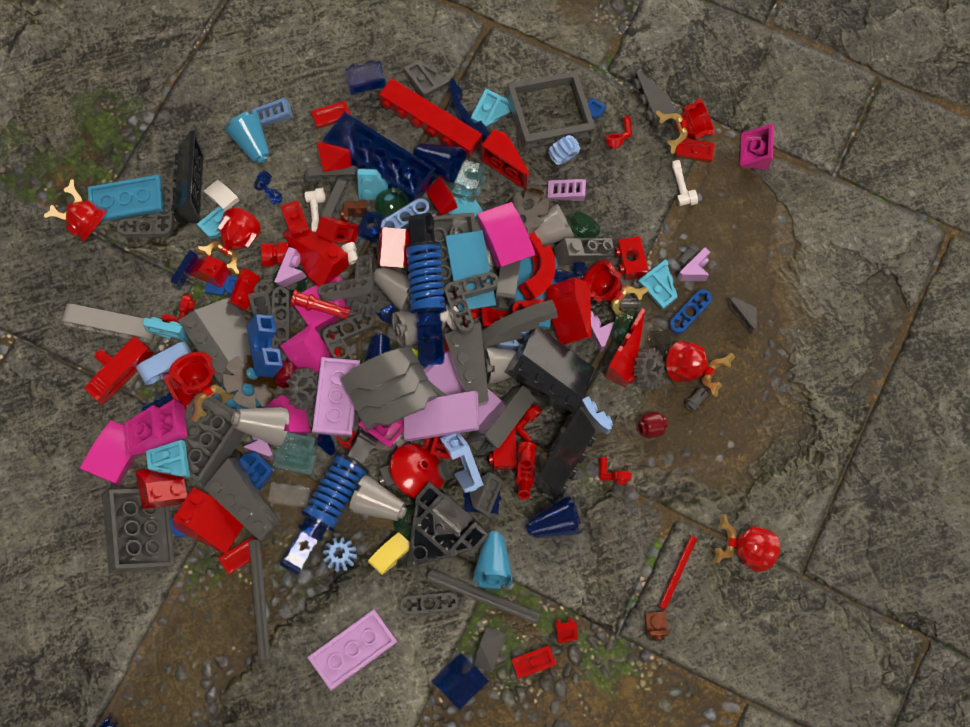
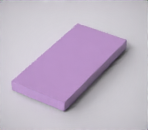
(445, 379)
(333, 407)
(444, 417)
(352, 650)

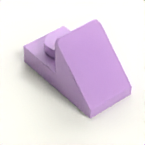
(694, 269)
(287, 273)
(600, 334)
(261, 448)

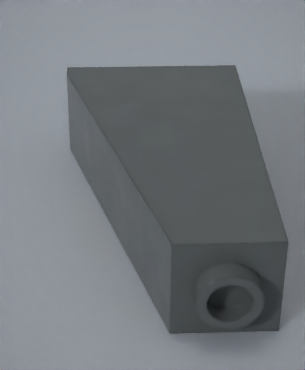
(507, 286)
(501, 421)

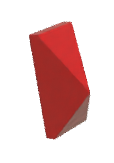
(333, 157)
(490, 316)

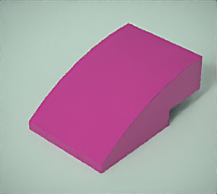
(505, 234)
(317, 318)
(155, 428)
(108, 455)

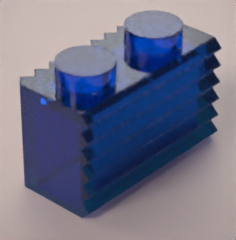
(365, 77)

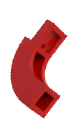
(543, 270)

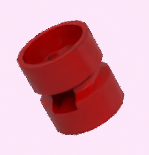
(273, 254)

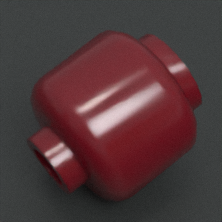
(284, 374)
(652, 425)

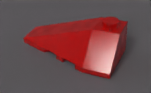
(319, 256)
(622, 365)

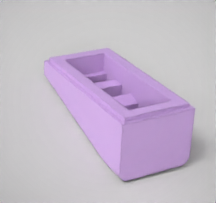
(574, 183)

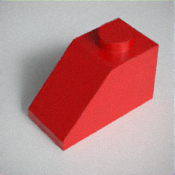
(337, 230)
(210, 271)
(506, 455)

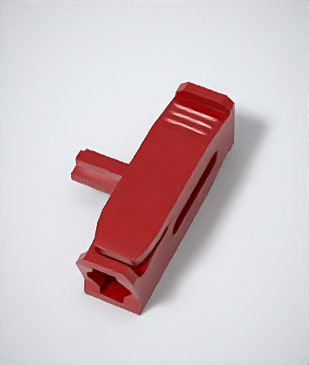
(116, 370)

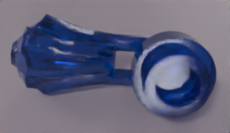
(273, 195)
(561, 275)

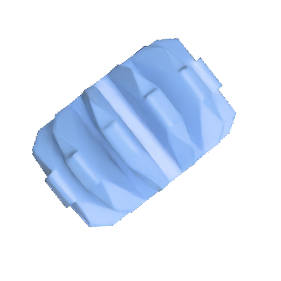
(564, 150)
(333, 552)

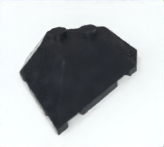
(441, 528)

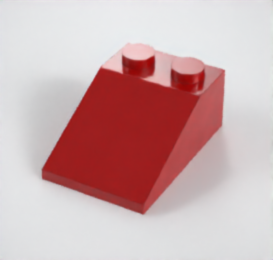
(503, 157)
(573, 310)
(207, 521)

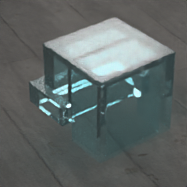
(296, 454)

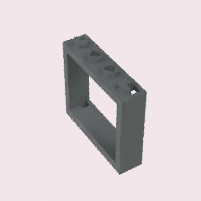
(551, 136)

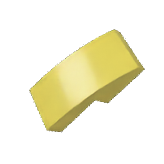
(389, 553)

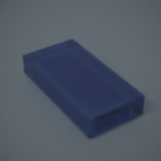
(183, 270)

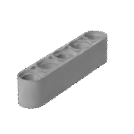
(105, 322)

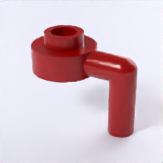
(615, 140)
(187, 304)
(529, 416)
(619, 477)

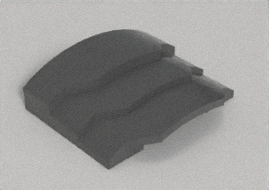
(388, 388)

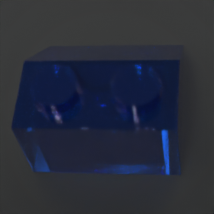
(460, 682)

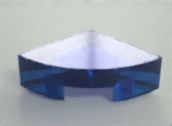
(386, 314)
(326, 443)

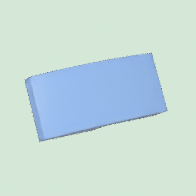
(600, 419)

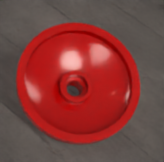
(408, 471)

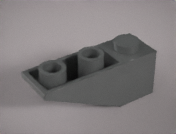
(652, 98)
(583, 250)

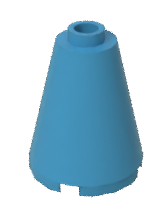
(249, 136)
(493, 563)

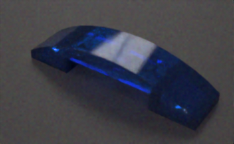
(456, 96)

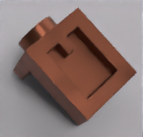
(354, 209)
(656, 625)

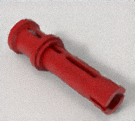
(310, 302)

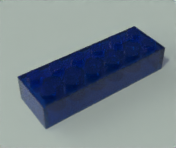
(377, 152)

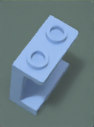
(457, 447)

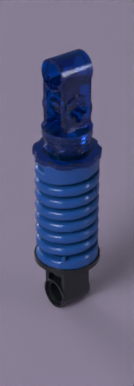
(426, 297)
(329, 499)

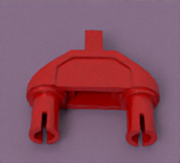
(525, 468)

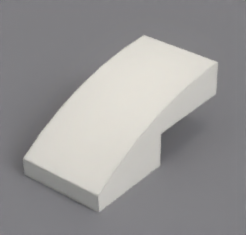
(221, 195)

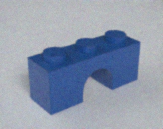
(260, 334)

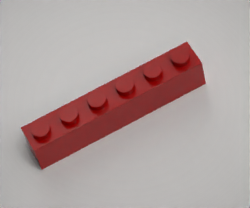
(429, 117)

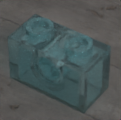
(469, 181)

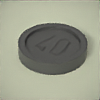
(444, 470)

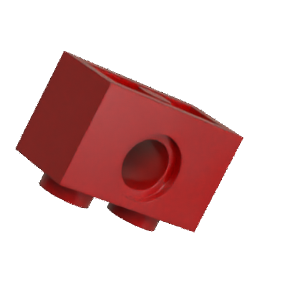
(631, 247)

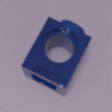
(367, 233)

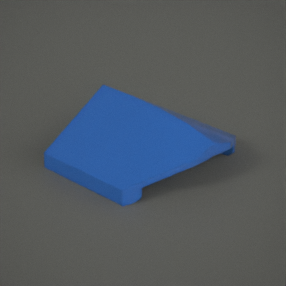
(256, 468)

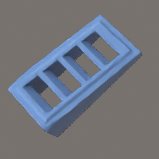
(280, 116)

